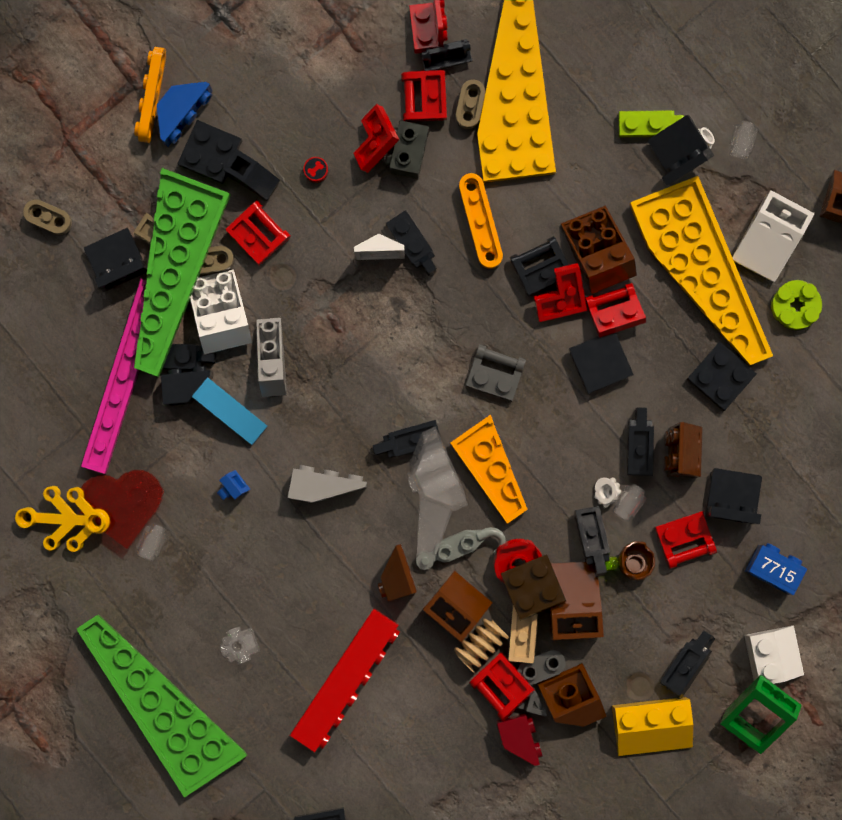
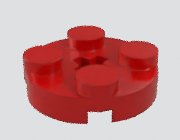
(512, 550)

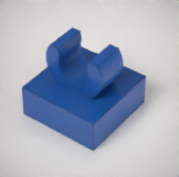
(233, 486)

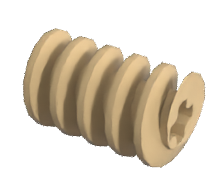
(480, 643)

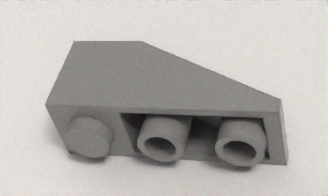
(271, 357)
(316, 487)

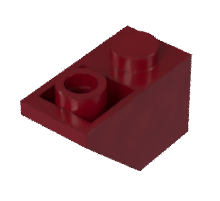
(517, 738)

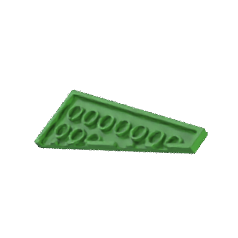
(181, 239)
(177, 730)

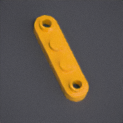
(148, 104)
(480, 220)

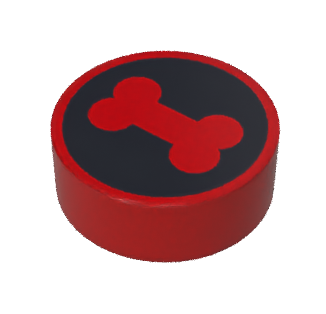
(315, 169)

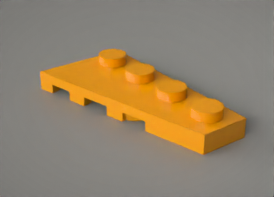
(486, 460)

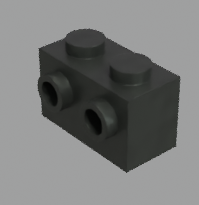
(409, 150)

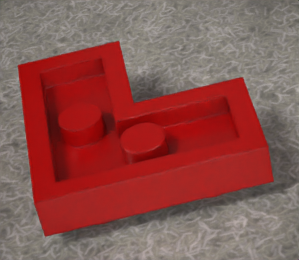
(380, 140)
(567, 299)

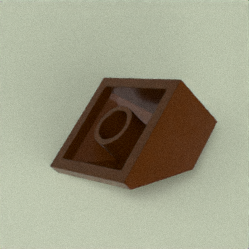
(396, 576)
(572, 697)

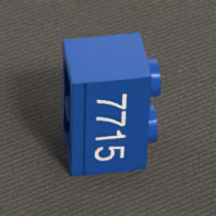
(776, 569)

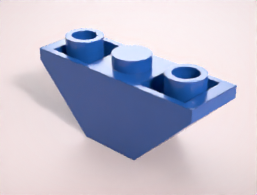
(179, 108)

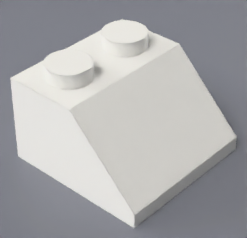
(774, 654)

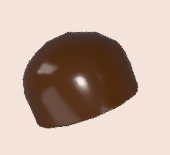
(636, 560)

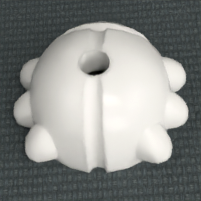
(607, 491)

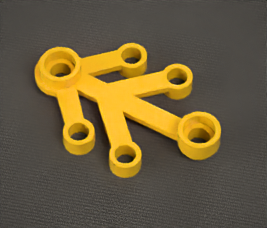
(67, 518)

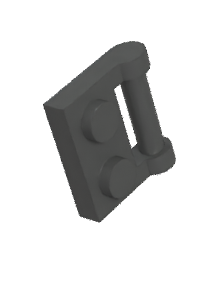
(492, 380)

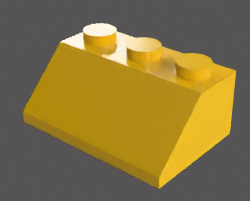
(653, 726)

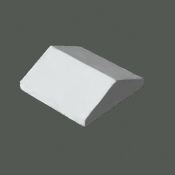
(379, 248)

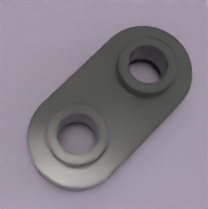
(542, 668)

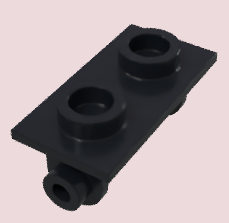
(447, 56)

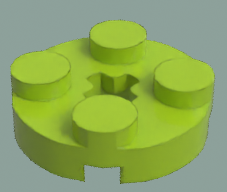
(787, 315)

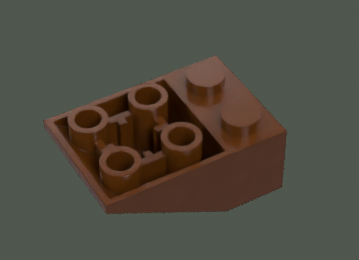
(599, 249)
(684, 450)
(583, 611)

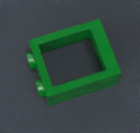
(764, 692)

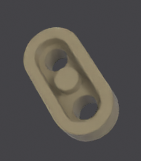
(469, 104)
(48, 217)
(211, 262)

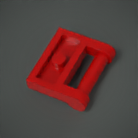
(433, 96)
(251, 238)
(618, 316)
(684, 531)
(508, 680)

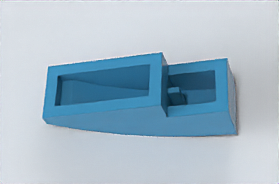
(229, 411)

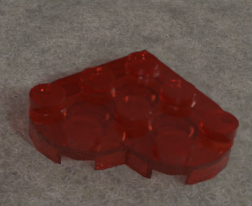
(127, 501)

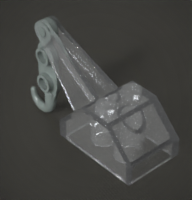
(439, 494)

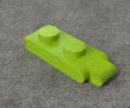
(644, 122)

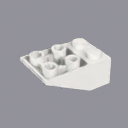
(772, 236)
(219, 312)

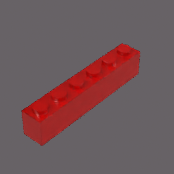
(344, 680)

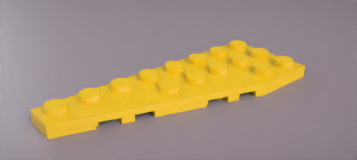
(514, 114)
(692, 249)

